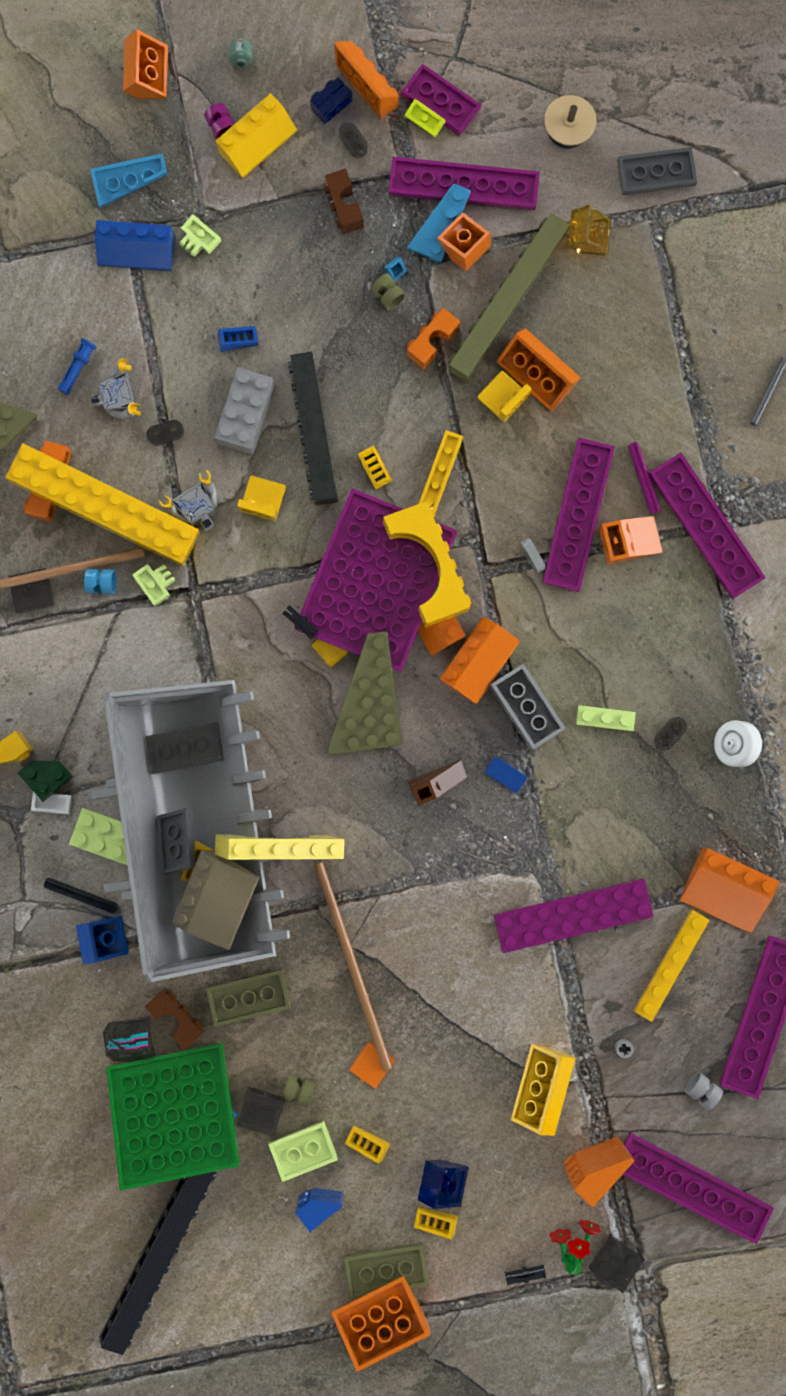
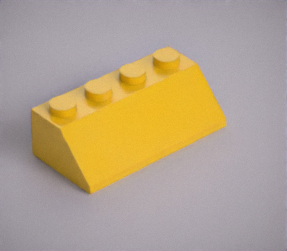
(256, 135)
(542, 1089)

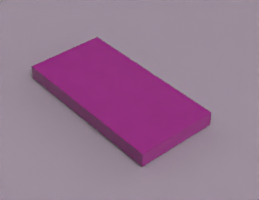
(442, 98)

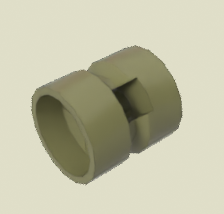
(390, 294)
(298, 1090)

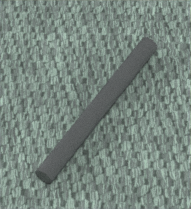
(769, 391)

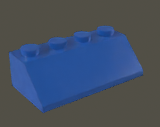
(134, 245)

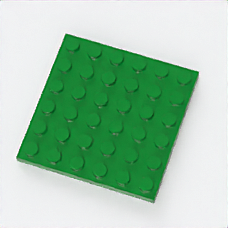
(172, 1117)

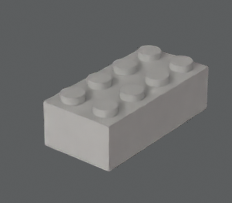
(245, 411)
(527, 707)

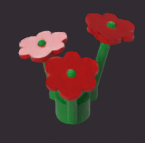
(577, 1247)

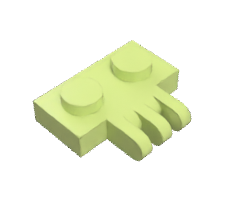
(198, 237)
(154, 583)

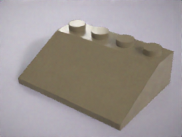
(215, 899)

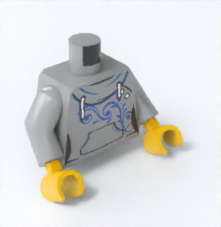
(117, 393)
(195, 504)

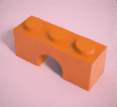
(442, 325)

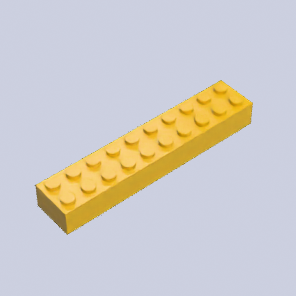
(102, 504)

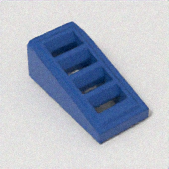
(229, 332)

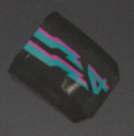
(129, 1039)

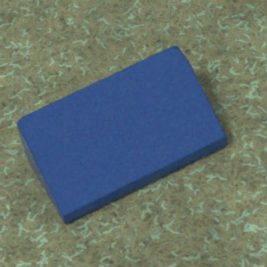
(506, 774)

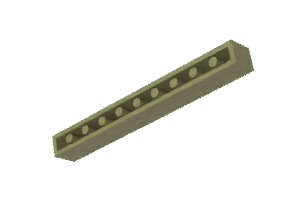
(508, 298)

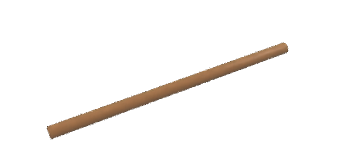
(71, 568)
(353, 966)

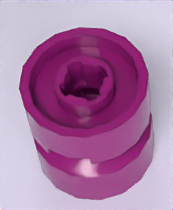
(218, 119)

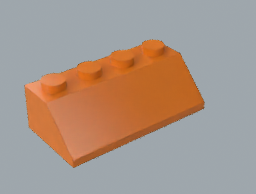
(365, 78)
(539, 368)
(479, 660)

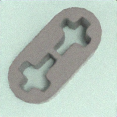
(532, 555)

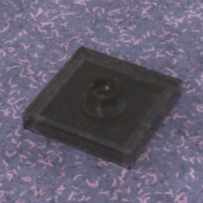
(32, 595)

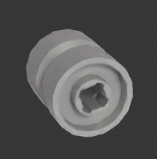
(706, 1092)

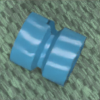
(100, 581)

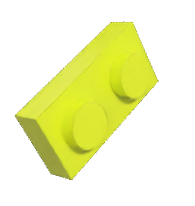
(425, 118)

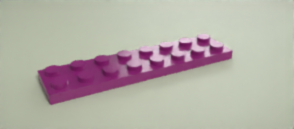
(487, 184)
(578, 514)
(706, 525)
(573, 915)
(759, 1024)
(697, 1189)

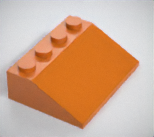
(728, 890)
(597, 1168)
(381, 1323)

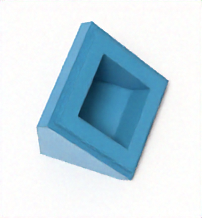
(395, 268)

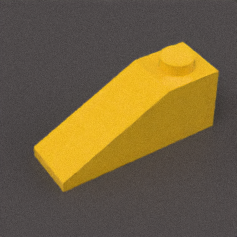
(14, 748)

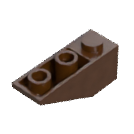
(437, 782)

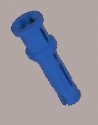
(80, 358)

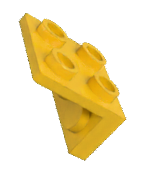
(504, 396)
(262, 498)

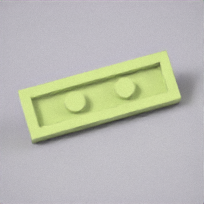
(605, 718)

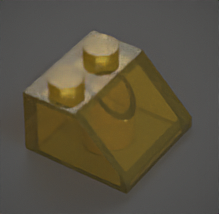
(589, 231)

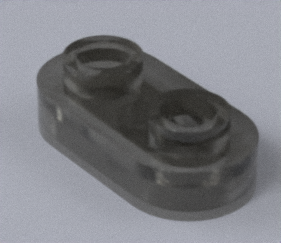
(354, 141)
(165, 433)
(670, 734)

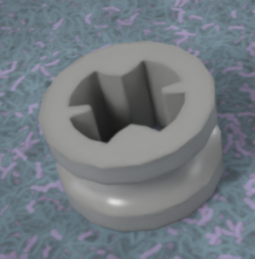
(629, 1052)

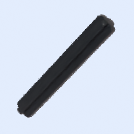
(80, 895)

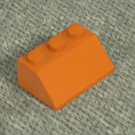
(145, 66)

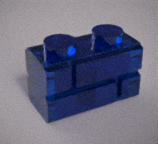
(331, 100)

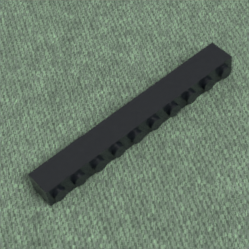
(154, 1262)

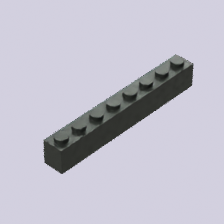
(314, 430)

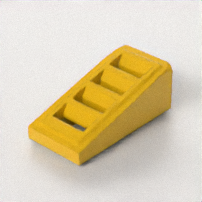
(366, 453)
(378, 1158)
(437, 1215)

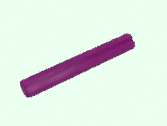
(644, 478)

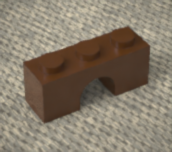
(348, 215)
(188, 1027)

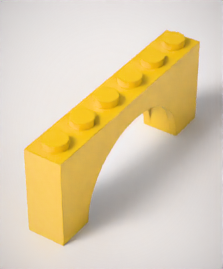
(419, 525)

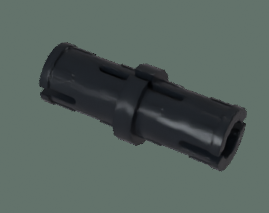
(300, 622)
(511, 1277)

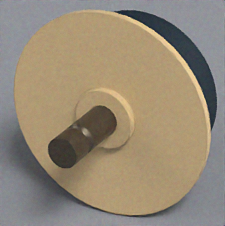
(570, 121)

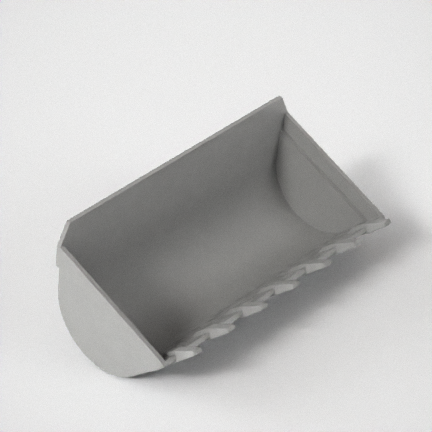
(218, 804)

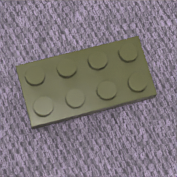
(248, 997)
(378, 1267)

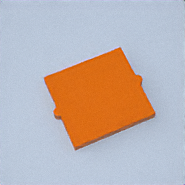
(368, 1066)

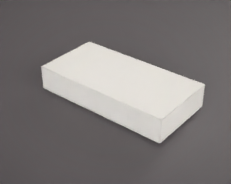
(54, 804)

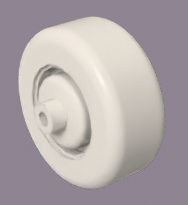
(737, 743)

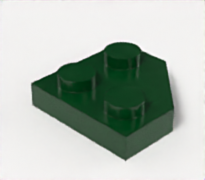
(45, 777)

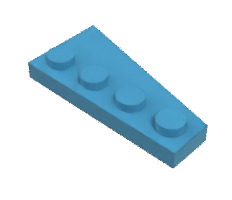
(123, 178)
(444, 214)

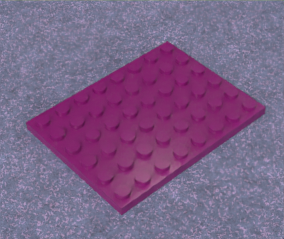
(371, 581)

